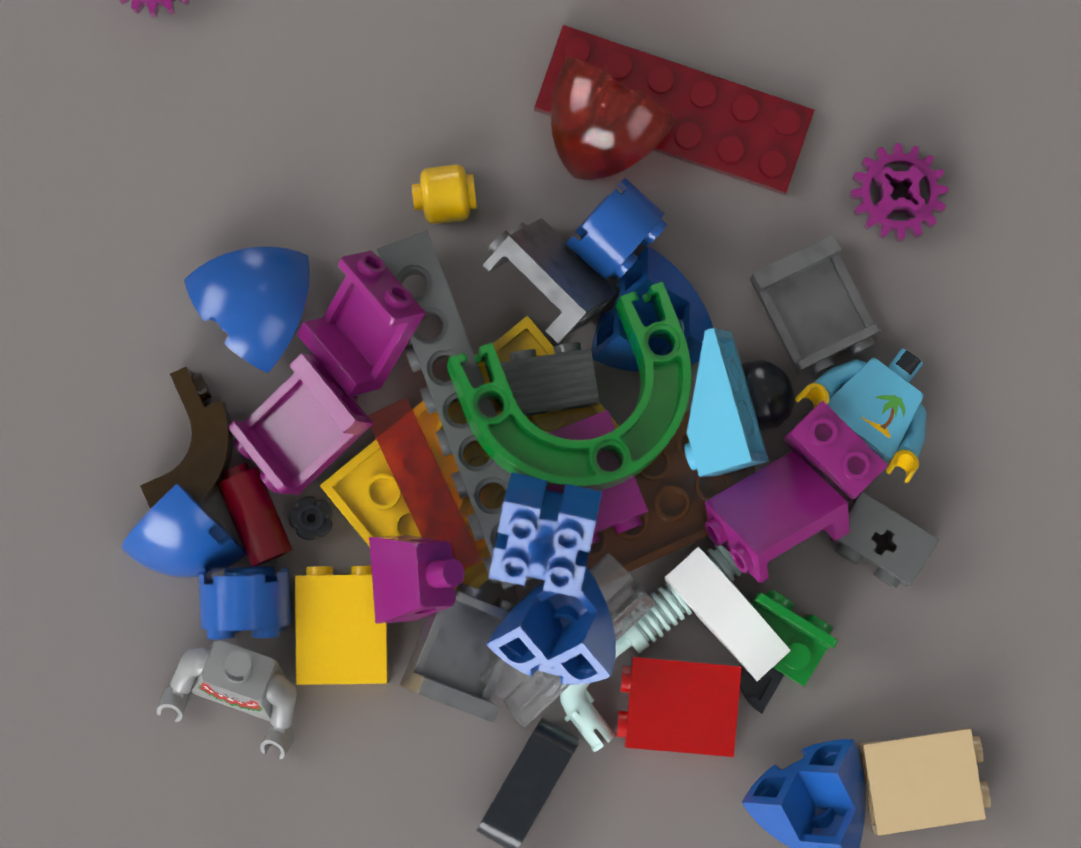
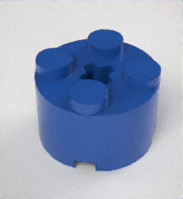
(616, 230)
(245, 601)

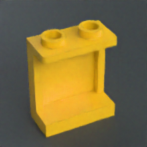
(338, 629)

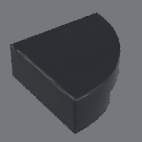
(759, 692)

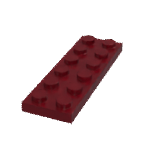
(717, 120)

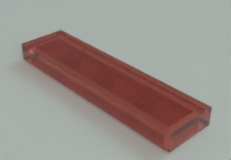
(422, 480)

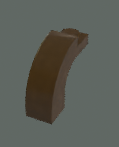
(209, 446)

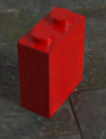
(680, 706)

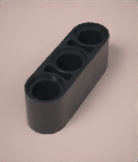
(528, 785)

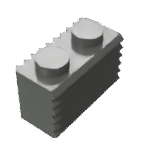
(553, 380)

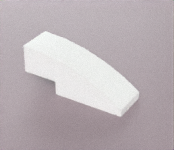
(727, 613)

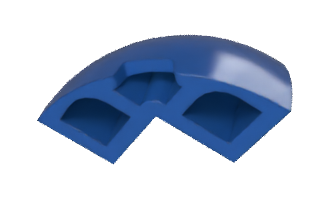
(254, 299)
(610, 341)
(181, 538)
(559, 635)
(813, 799)

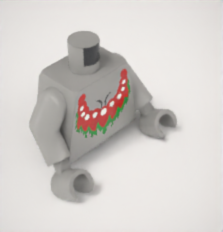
(237, 681)

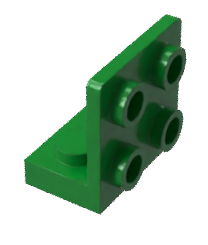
(804, 637)

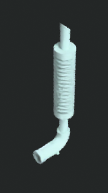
(668, 608)

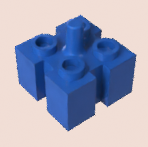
(545, 534)

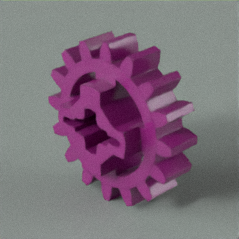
(885, 177)

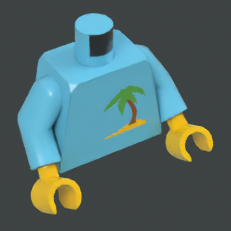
(878, 406)

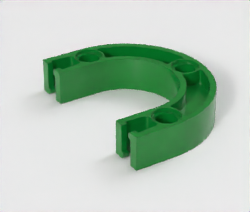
(529, 451)

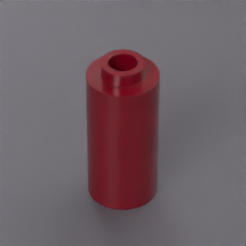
(254, 515)

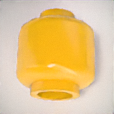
(445, 194)

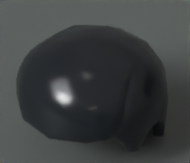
(769, 392)

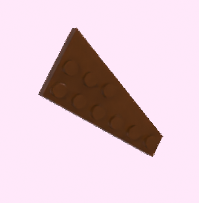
(674, 514)

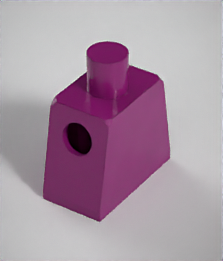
(412, 577)

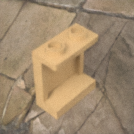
(924, 781)

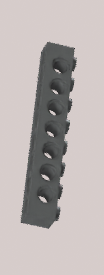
(418, 257)

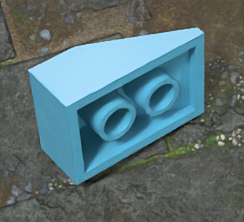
(722, 416)

